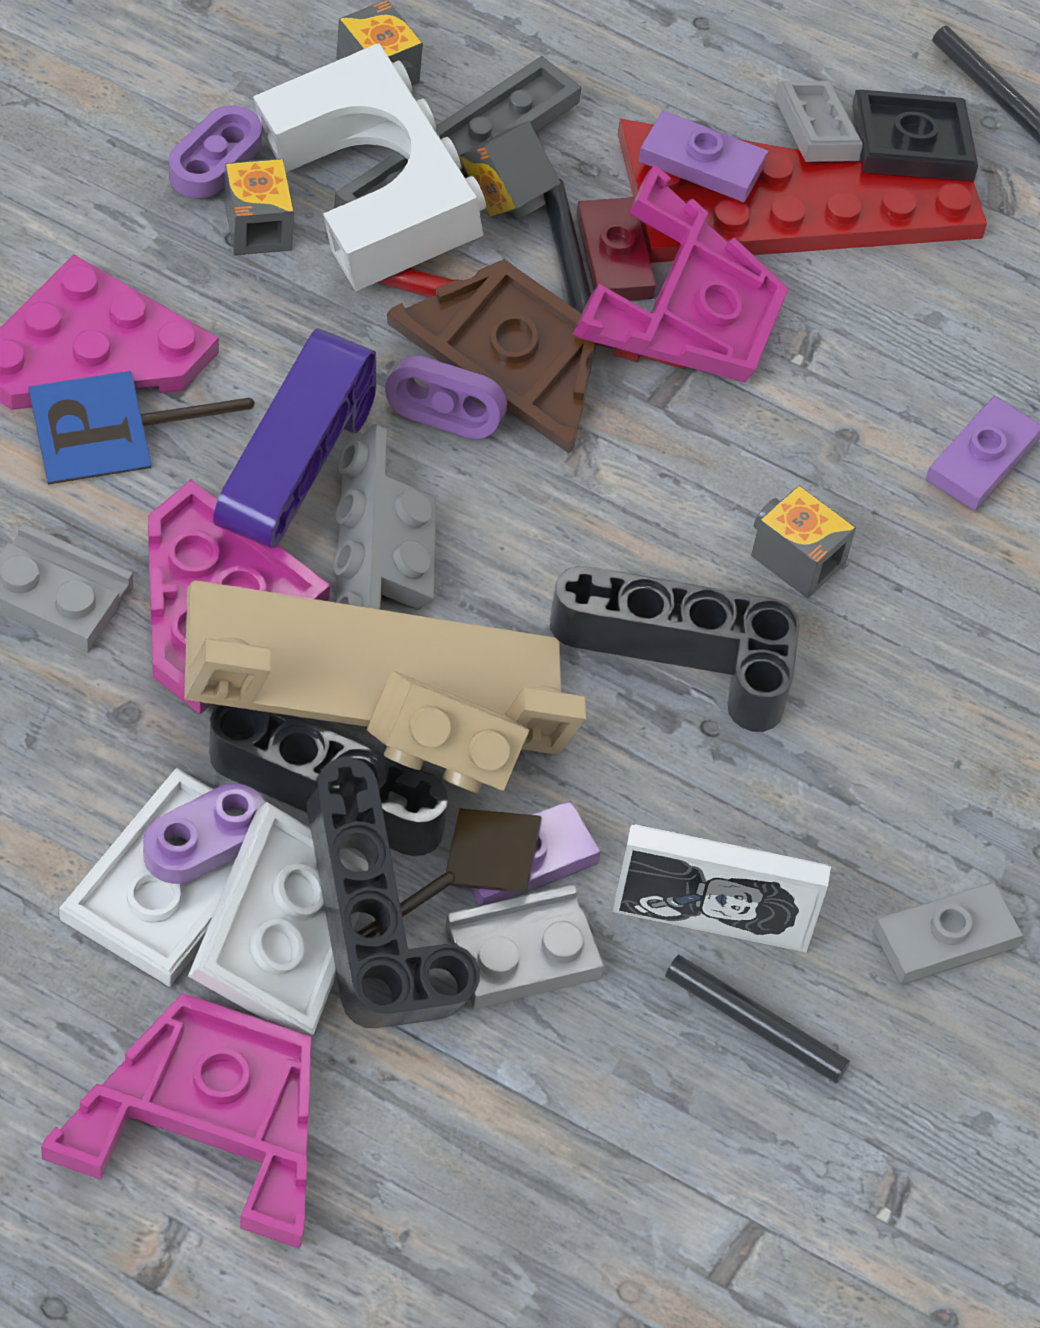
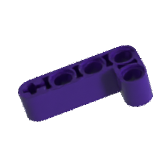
(321, 396)

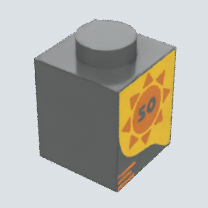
(385, 26)
(511, 171)
(258, 206)
(802, 540)

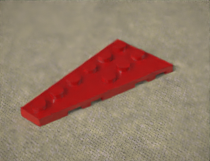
(816, 205)

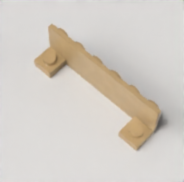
(337, 657)

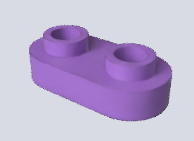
(200, 158)
(448, 397)
(210, 834)

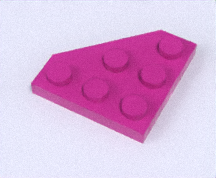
(97, 326)
(190, 548)

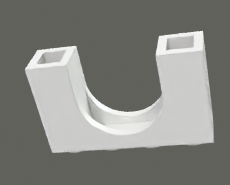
(371, 103)

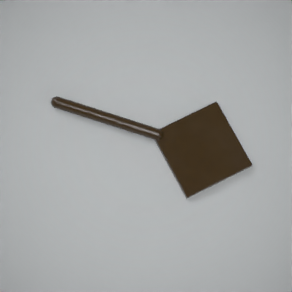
(486, 853)

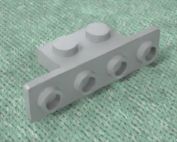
(382, 530)

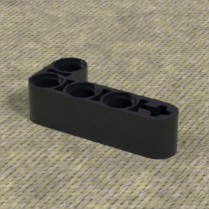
(603, 612)
(415, 798)
(377, 895)

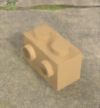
(447, 731)

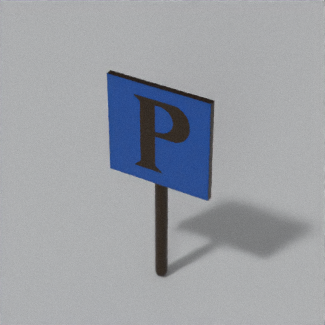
(97, 427)

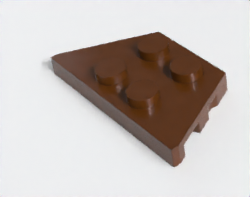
(515, 336)

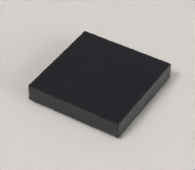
(914, 135)

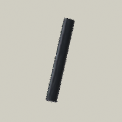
(989, 80)
(567, 247)
(757, 1018)

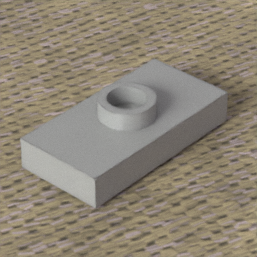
(818, 121)
(947, 932)

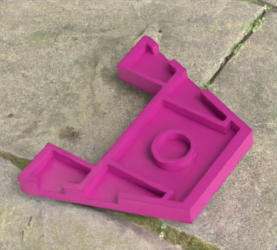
(712, 303)
(215, 1082)

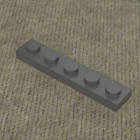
(532, 94)

